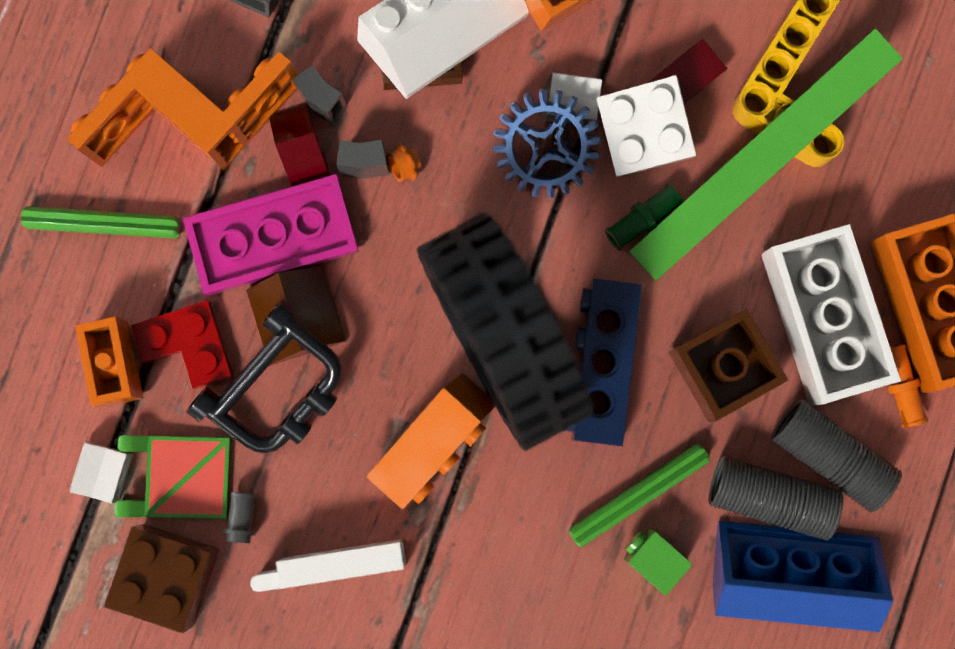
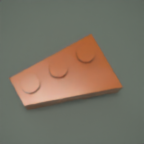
(432, 442)

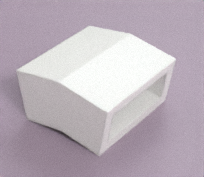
(582, 87)
(101, 472)

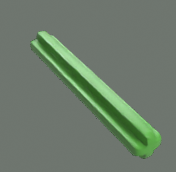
(100, 222)
(639, 495)

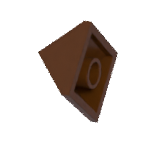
(313, 304)

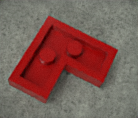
(188, 332)

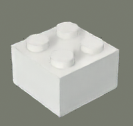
(646, 126)

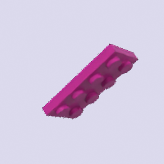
(270, 235)

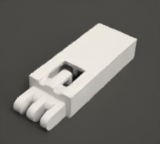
(332, 565)

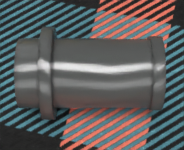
(240, 518)

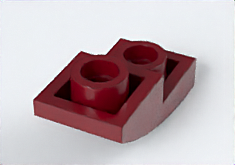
(694, 70)

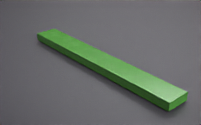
(766, 154)

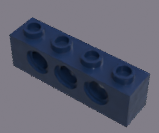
(623, 303)

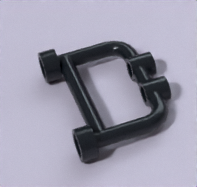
(295, 424)

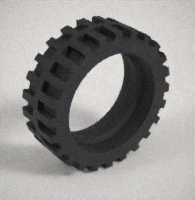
(506, 330)

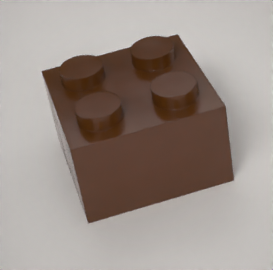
(728, 366)
(161, 578)

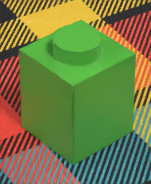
(656, 560)

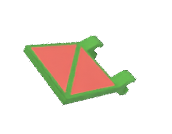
(182, 477)

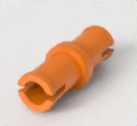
(906, 391)

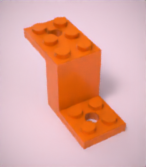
(157, 86)

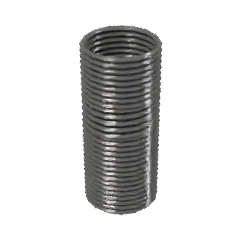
(830, 454)
(766, 497)

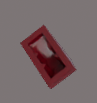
(298, 146)

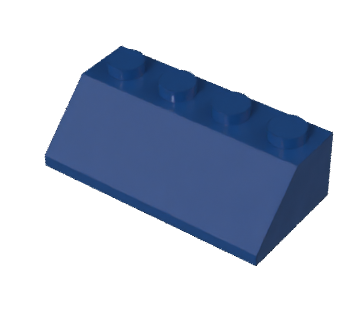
(800, 578)

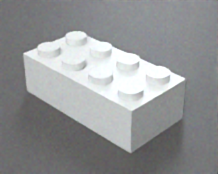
(830, 316)

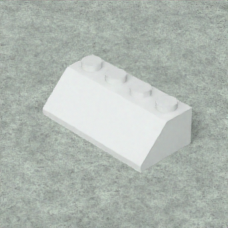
(428, 37)

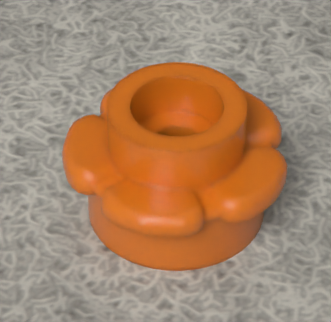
(404, 163)

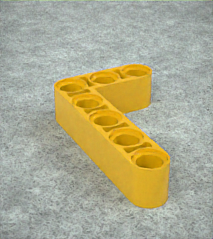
(787, 59)

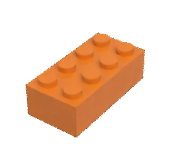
(920, 284)

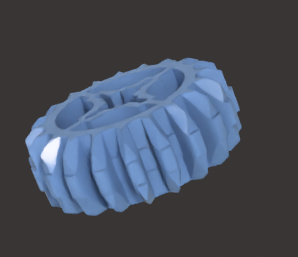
(563, 154)

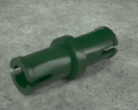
(643, 217)

